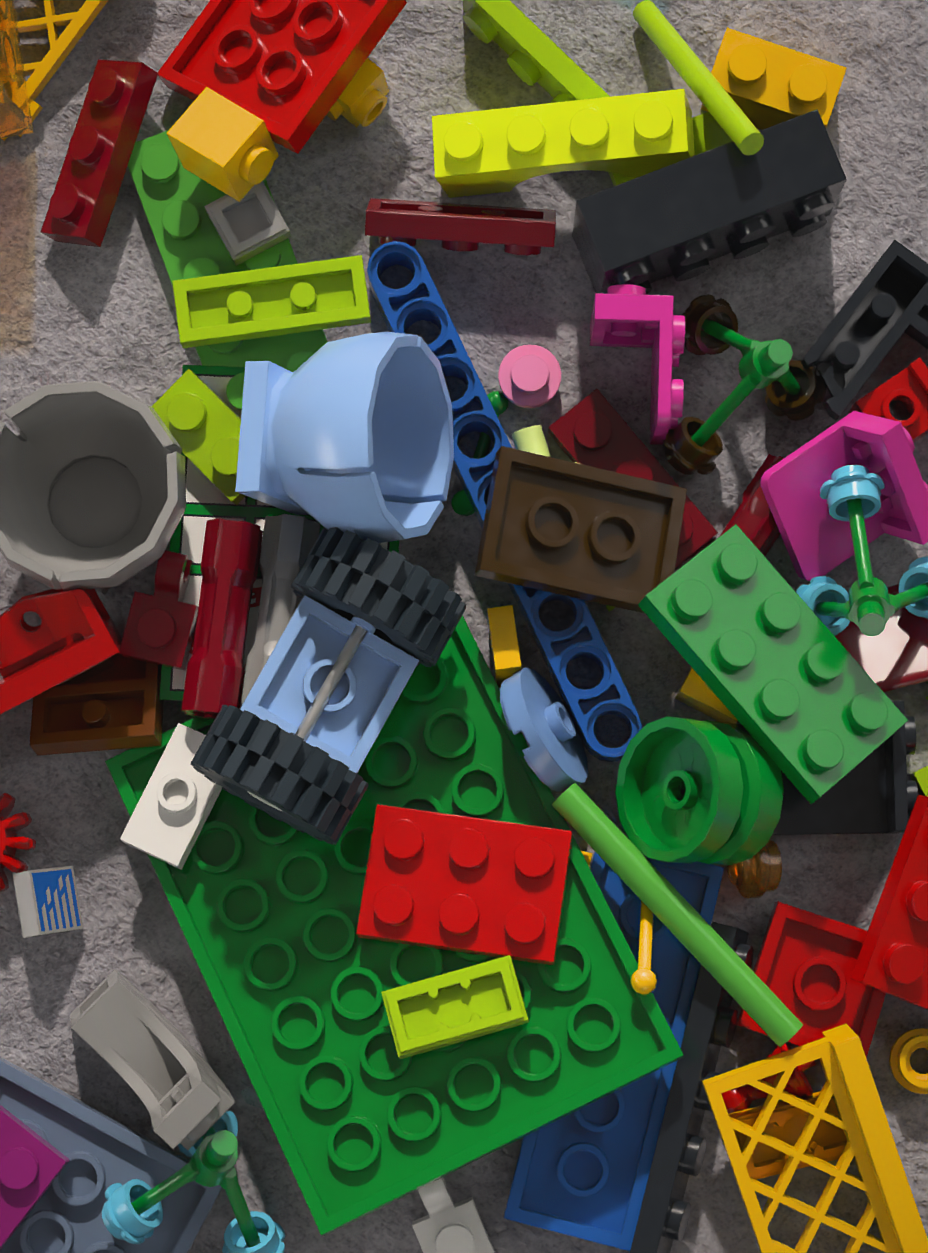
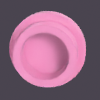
(529, 376)

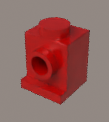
(911, 389)

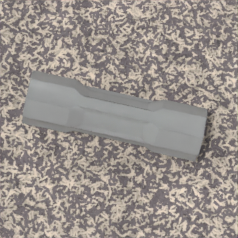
(283, 551)

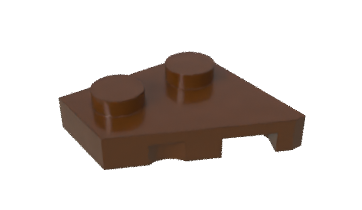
(100, 709)

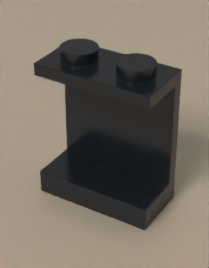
(866, 800)

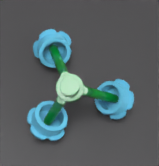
(852, 497)
(137, 1208)

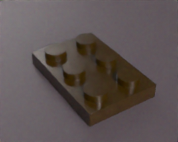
(578, 529)

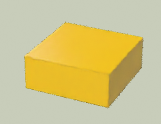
(503, 642)

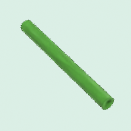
(677, 915)

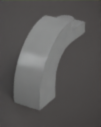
(153, 1059)

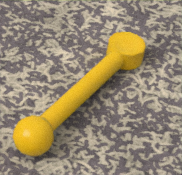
(643, 979)

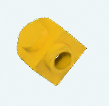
(363, 97)

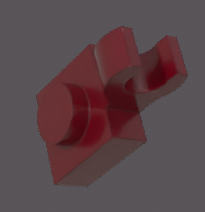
(161, 624)

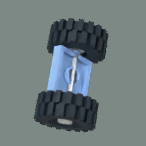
(330, 684)

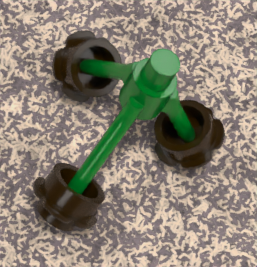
(767, 364)

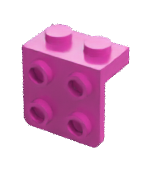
(645, 321)
(803, 518)

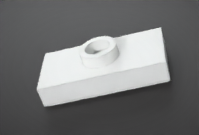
(173, 803)

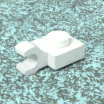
(450, 1225)

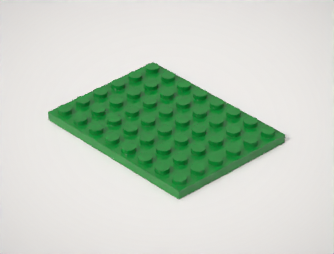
(303, 993)

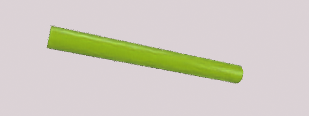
(698, 78)

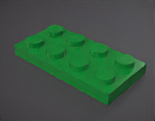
(772, 663)

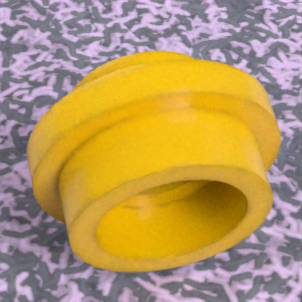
(900, 1060)

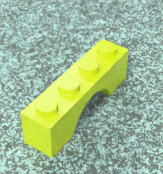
(610, 134)

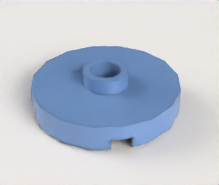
(554, 742)

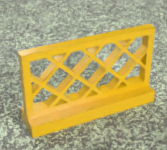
(867, 1143)

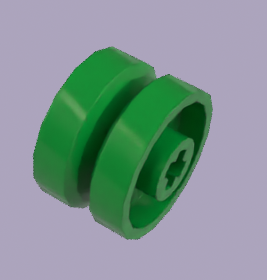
(698, 792)

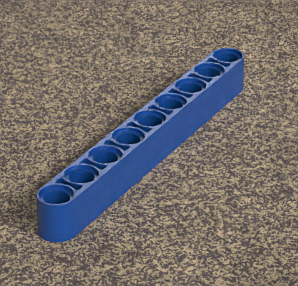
(475, 413)

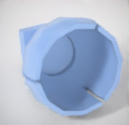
(351, 436)

